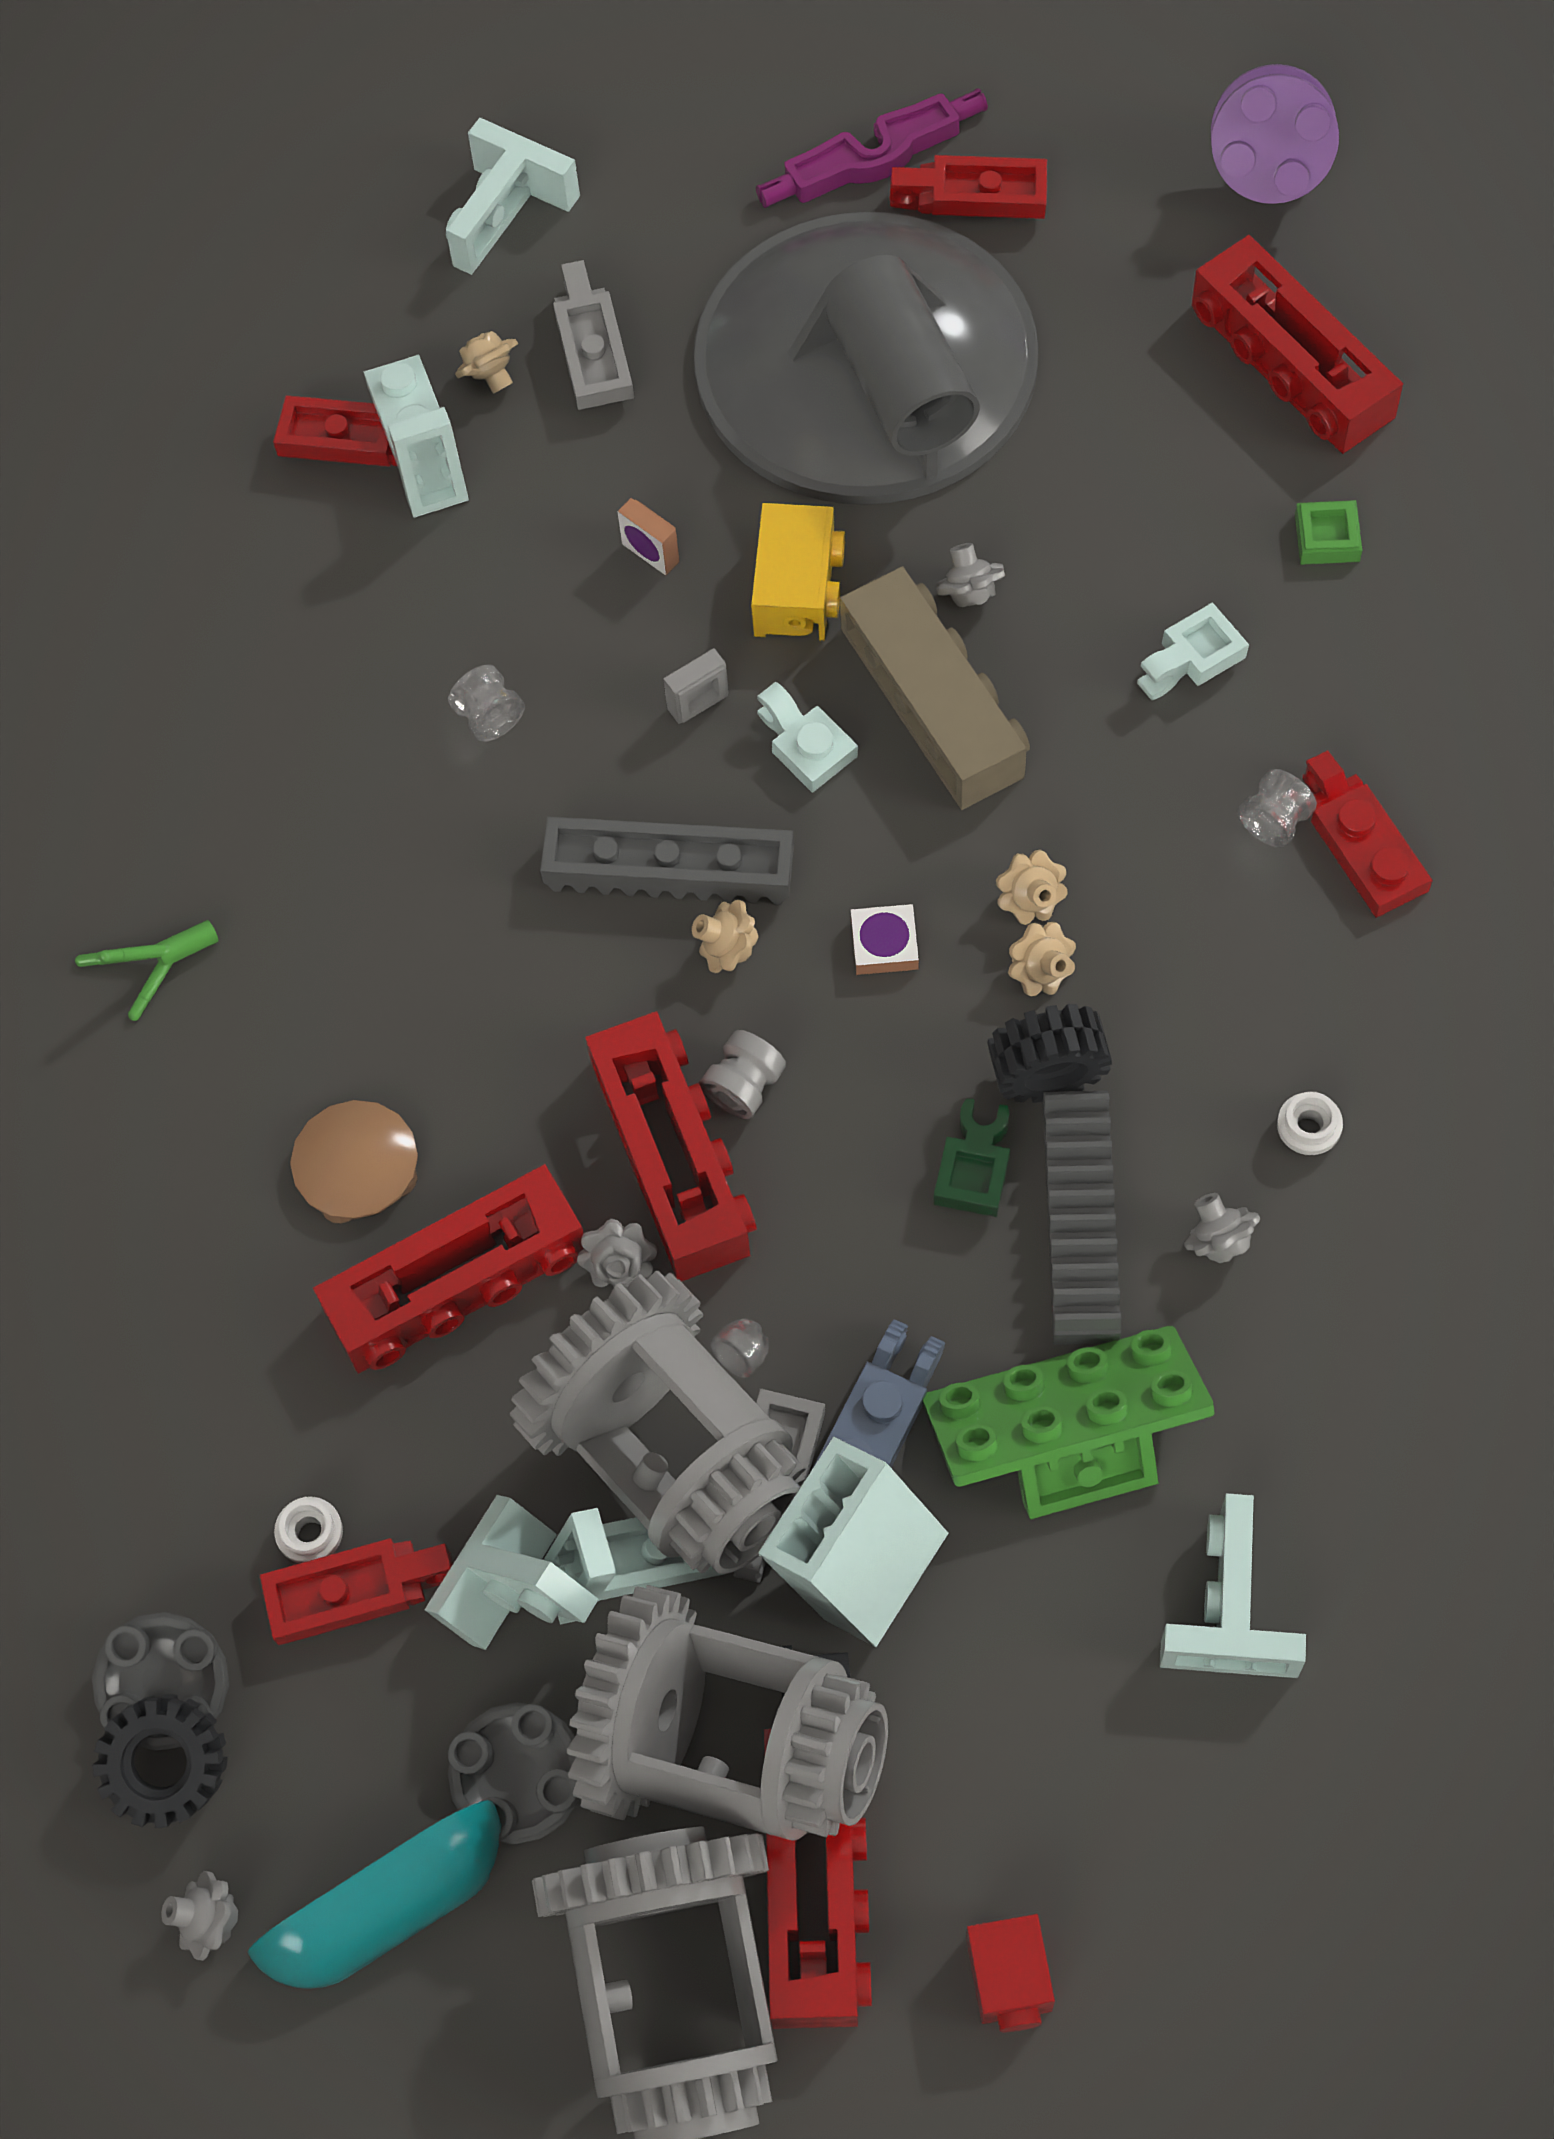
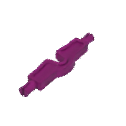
(848, 161)

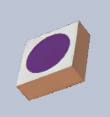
(648, 535)
(884, 939)

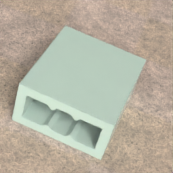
(854, 1541)

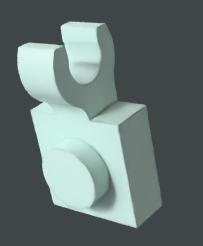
(1194, 646)
(807, 744)

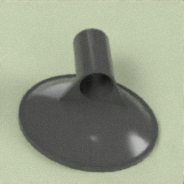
(866, 358)

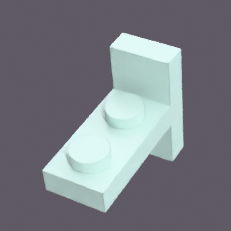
(510, 173)
(417, 435)
(615, 1557)
(502, 1573)
(1231, 1644)

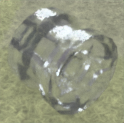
(486, 703)
(1277, 808)

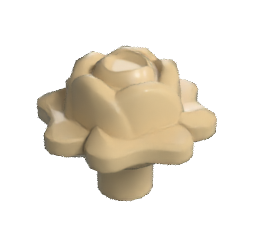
(486, 359)
(1031, 887)
(726, 936)
(1041, 958)

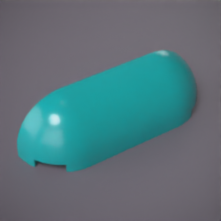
(383, 1902)

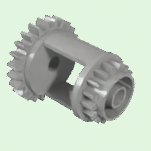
(614, 1371)
(646, 1701)
(649, 1879)

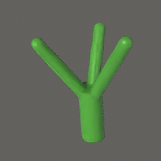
(166, 952)

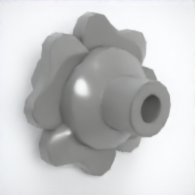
(970, 578)
(1221, 1230)
(616, 1254)
(202, 1916)

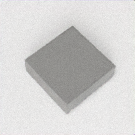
(696, 686)

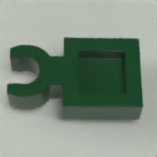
(974, 1168)

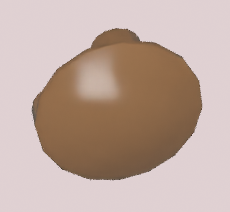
(354, 1160)

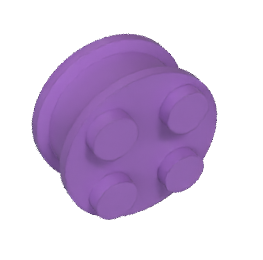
(1274, 134)

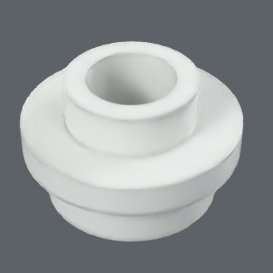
(1315, 1107)
(300, 1513)

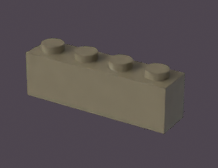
(934, 687)

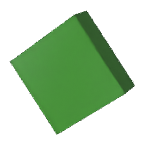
(1328, 532)

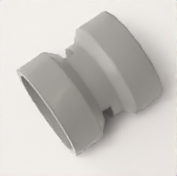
(741, 1076)

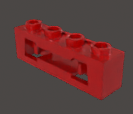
(1297, 346)
(636, 1054)
(540, 1239)
(817, 1997)

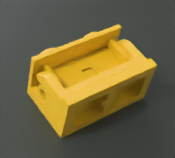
(795, 570)

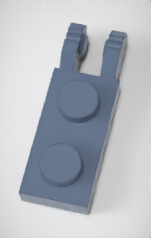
(884, 1403)

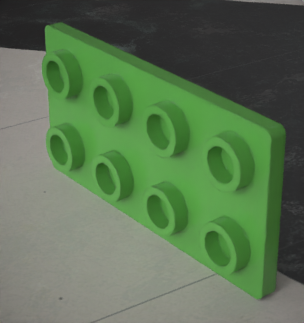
(1071, 1422)

